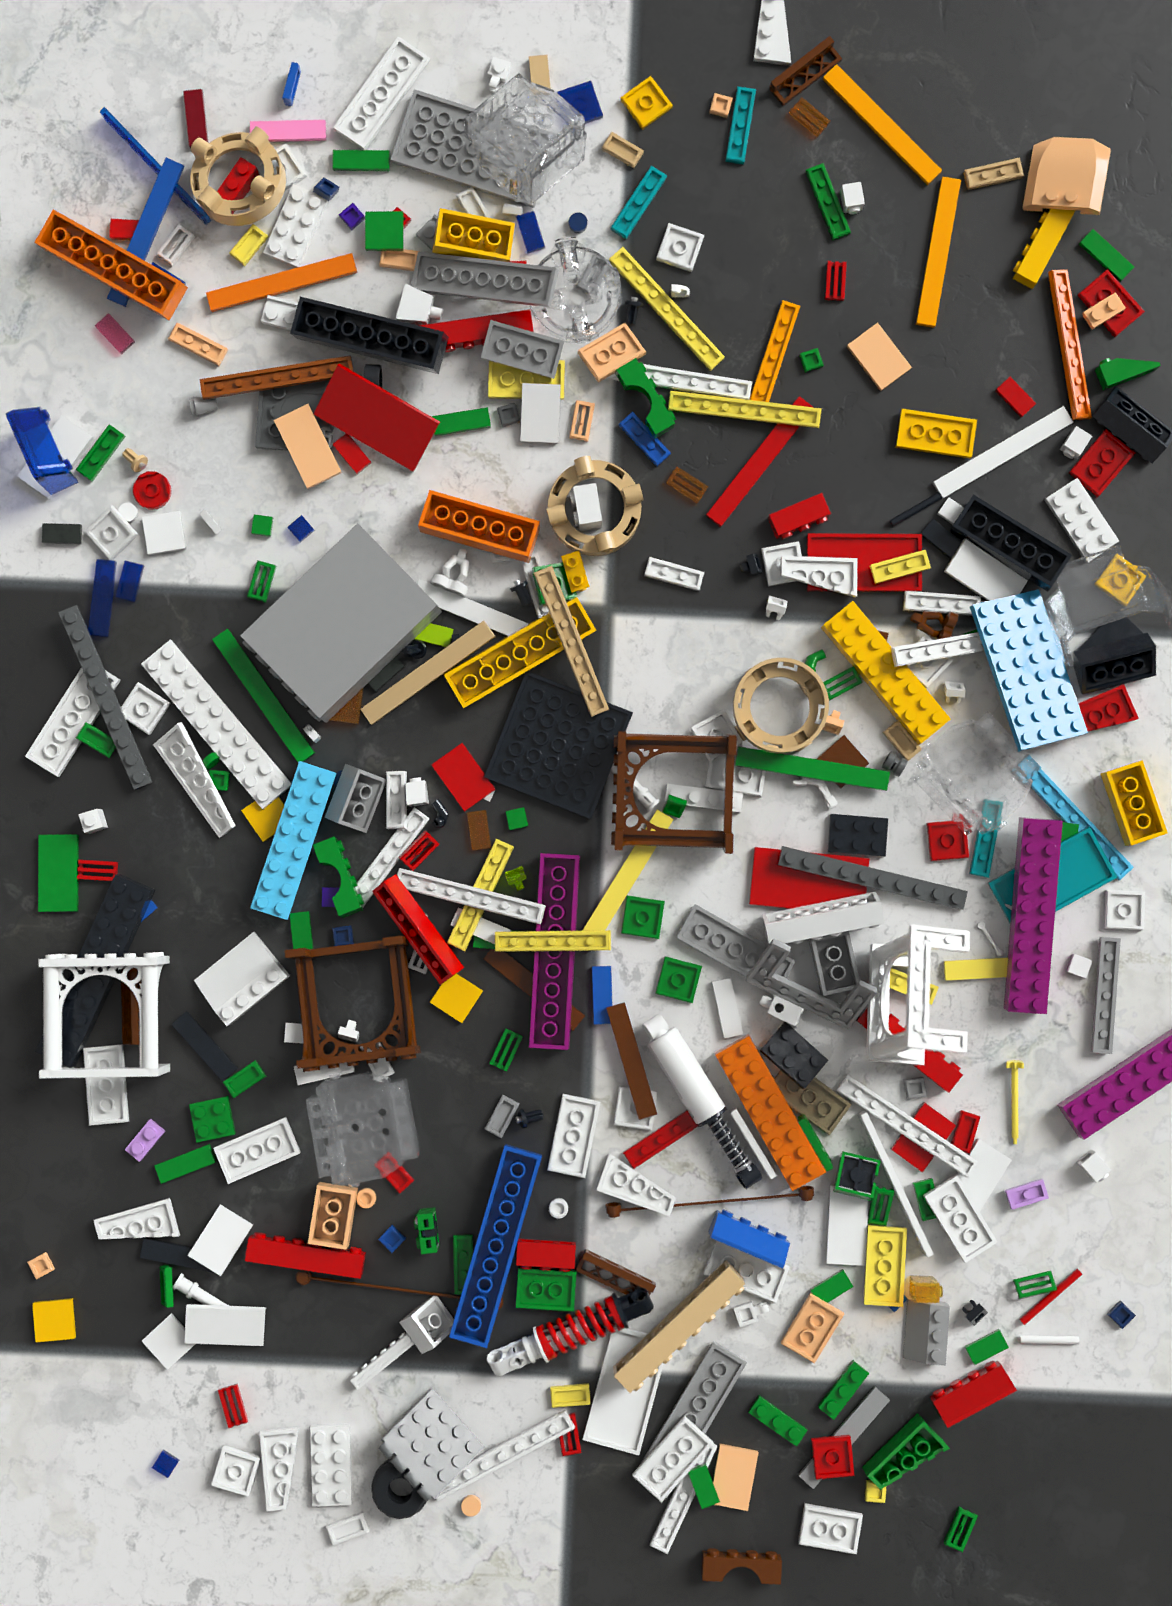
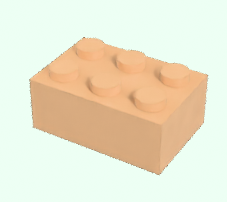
(332, 1215)

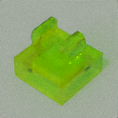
(515, 877)

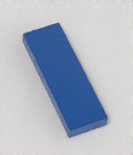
(644, 440)
(601, 993)

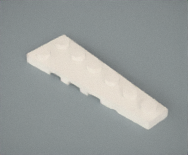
(190, 771)

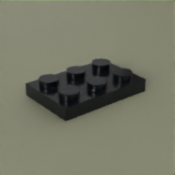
(857, 835)
(794, 1055)

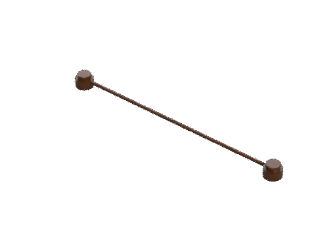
(806, 1193)
(304, 1277)

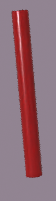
(1050, 1297)

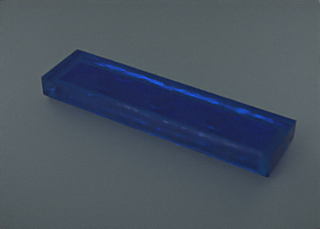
(102, 597)

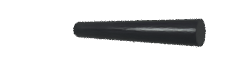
(915, 509)

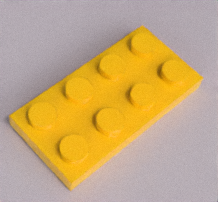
(936, 433)

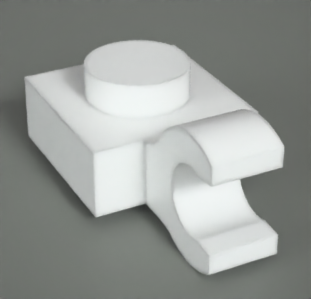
(498, 72)
(747, 1313)

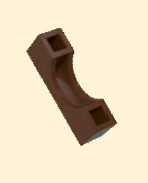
(718, 1563)

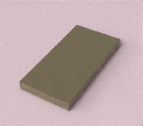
(816, 1101)

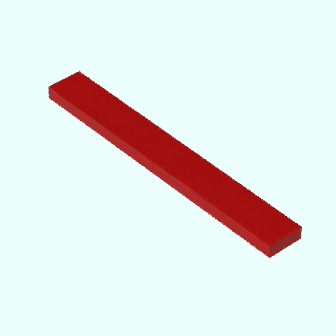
(753, 470)

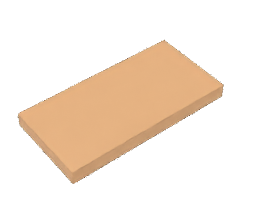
(307, 446)

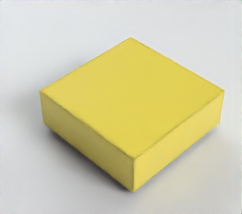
(873, 1493)

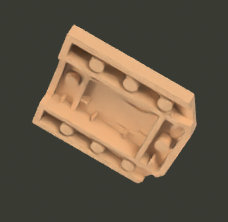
(1067, 175)

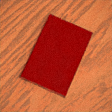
(1102, 288)
(1101, 462)
(463, 777)
(910, 1150)

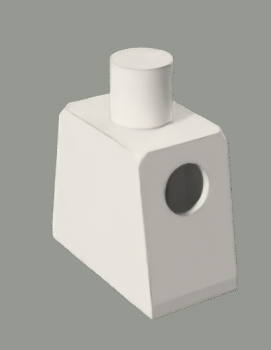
(417, 307)
(790, 1013)

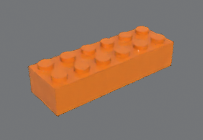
(479, 526)

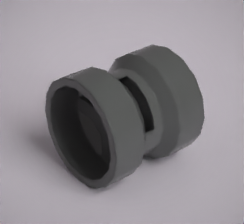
(899, 765)

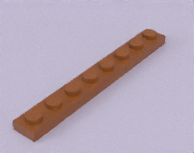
(272, 378)

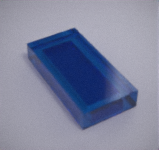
(530, 232)
(129, 581)

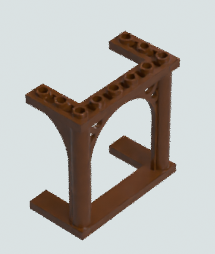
(627, 835)
(313, 1052)

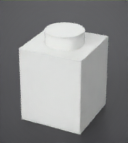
(852, 198)
(1075, 443)
(93, 821)
(1094, 1166)

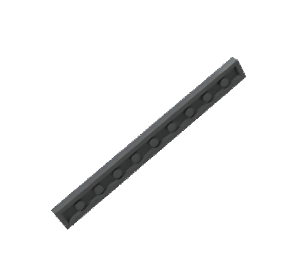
(105, 697)
(872, 878)

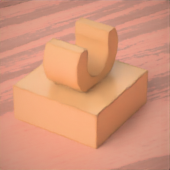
(833, 723)

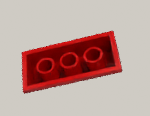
(972, 1393)

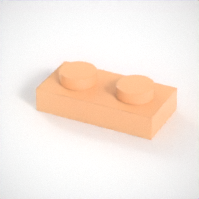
(1103, 311)

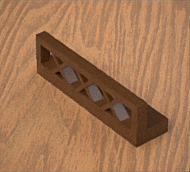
(800, 66)
(130, 1011)
(615, 1269)

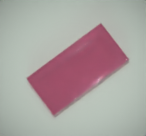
(114, 333)

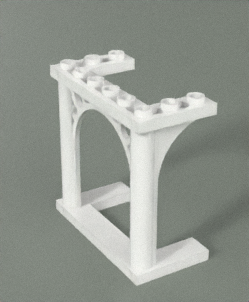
(910, 952)
(149, 971)

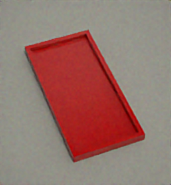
(376, 417)
(868, 550)
(793, 888)

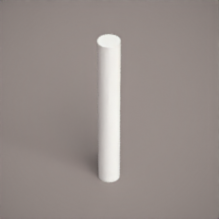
(1049, 1339)

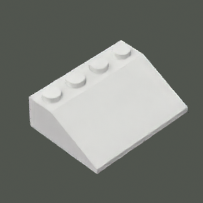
(241, 979)

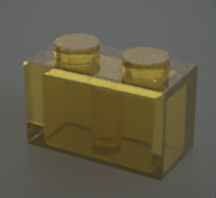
(925, 1289)

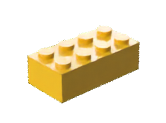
(472, 236)
(1134, 803)

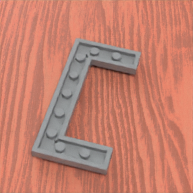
(843, 1014)

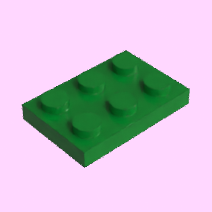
(546, 1289)

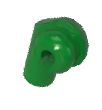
(812, 659)

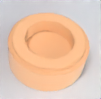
(366, 1198)
(471, 1505)

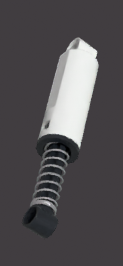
(697, 1093)

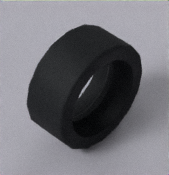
(373, 373)

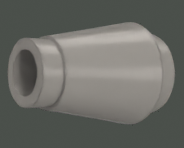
(200, 406)

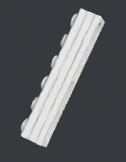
(379, 1362)

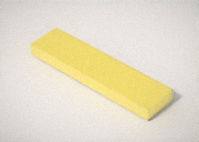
(975, 968)

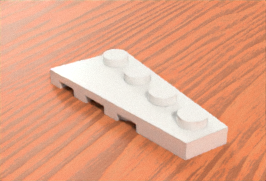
(772, 34)
(824, 572)
(629, 1185)
(143, 1221)
(278, 1457)

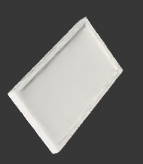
(617, 1416)

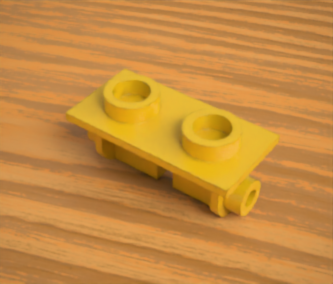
(575, 571)

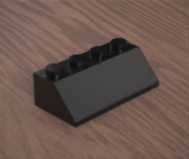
(1134, 425)
(1115, 663)

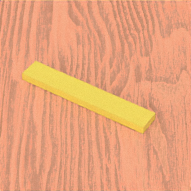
(487, 881)
(553, 940)

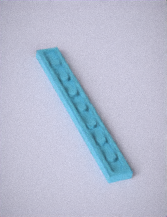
(1069, 813)

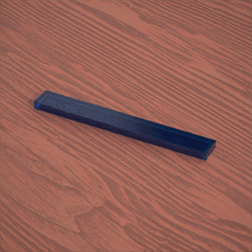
(153, 164)

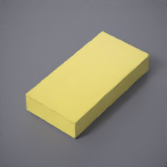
(248, 245)
(570, 1395)

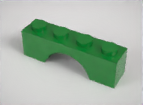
(633, 377)
(346, 900)

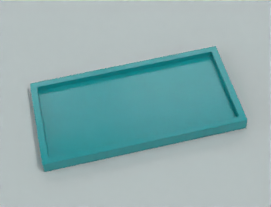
(1081, 871)

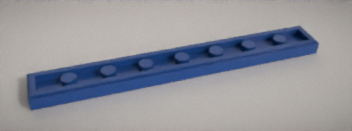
(151, 217)

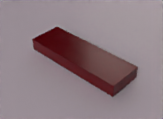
(195, 115)

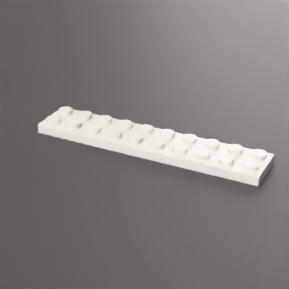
(216, 724)

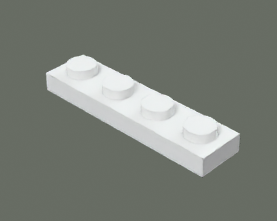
(703, 797)

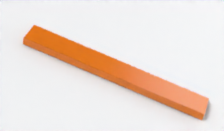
(281, 282)
(1069, 344)

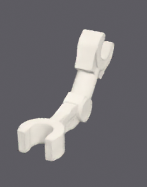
(822, 787)

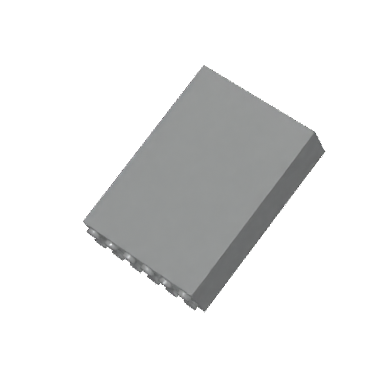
(340, 624)

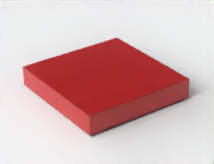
(946, 841)
(832, 1457)

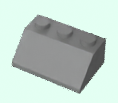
(355, 798)
(926, 1332)

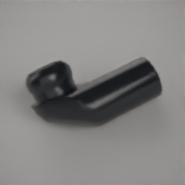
(441, 816)

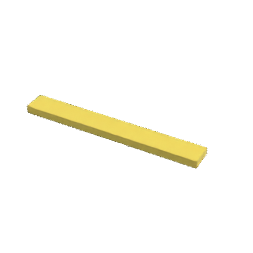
(666, 309)
(744, 409)
(625, 879)

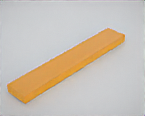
(775, 351)

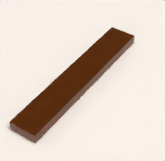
(521, 977)
(631, 1060)

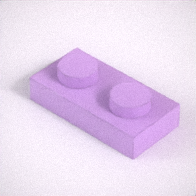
(145, 1140)
(1026, 1194)

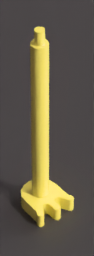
(1014, 1065)

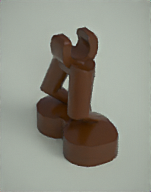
(948, 623)

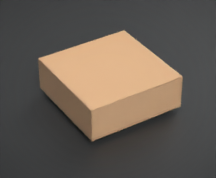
(720, 105)
(41, 1265)

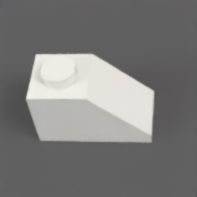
(416, 792)

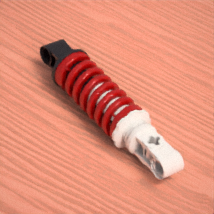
(557, 1338)

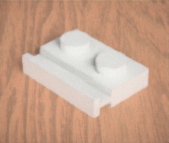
(279, 312)

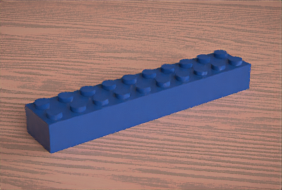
(495, 1246)

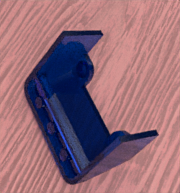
(40, 449)

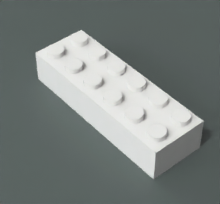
(824, 919)

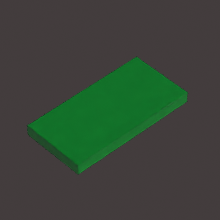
(58, 873)

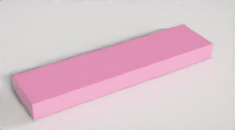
(292, 130)

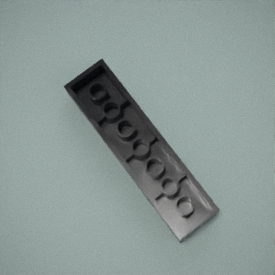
(369, 335)

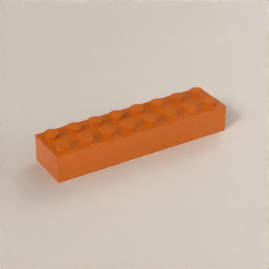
(111, 264)
(770, 1112)

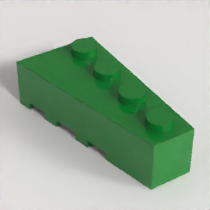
(904, 1452)

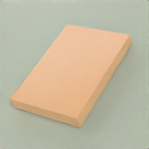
(611, 352)
(879, 357)
(812, 1328)
(734, 1476)

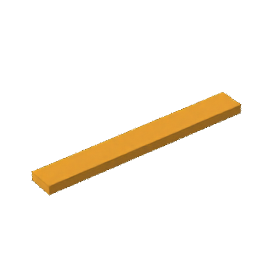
(882, 124)
(938, 252)

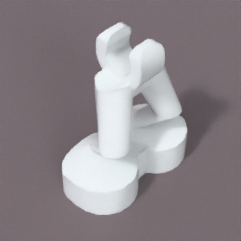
(444, 581)

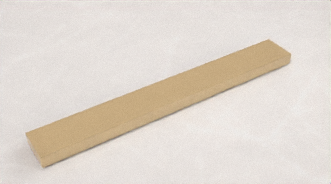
(571, 641)
(428, 672)

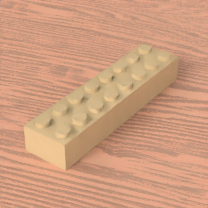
(678, 1327)

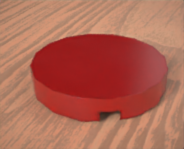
(152, 490)

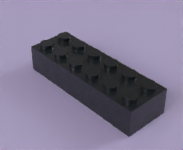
(1011, 543)

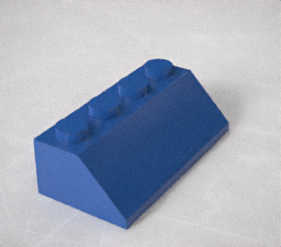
(749, 1238)

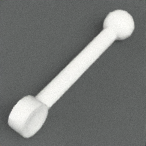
(981, 925)

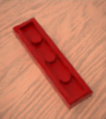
(660, 1139)

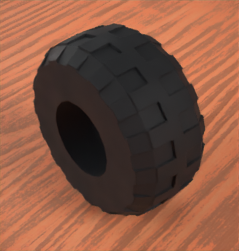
(387, 1501)

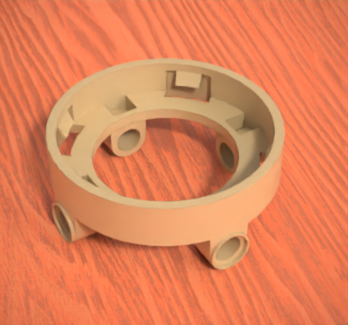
(266, 191)
(604, 542)
(811, 686)

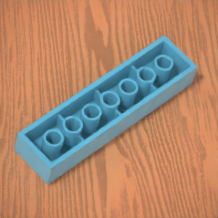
(293, 840)

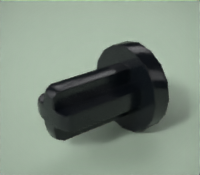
(632, 310)
(522, 592)
(416, 649)
(528, 1117)

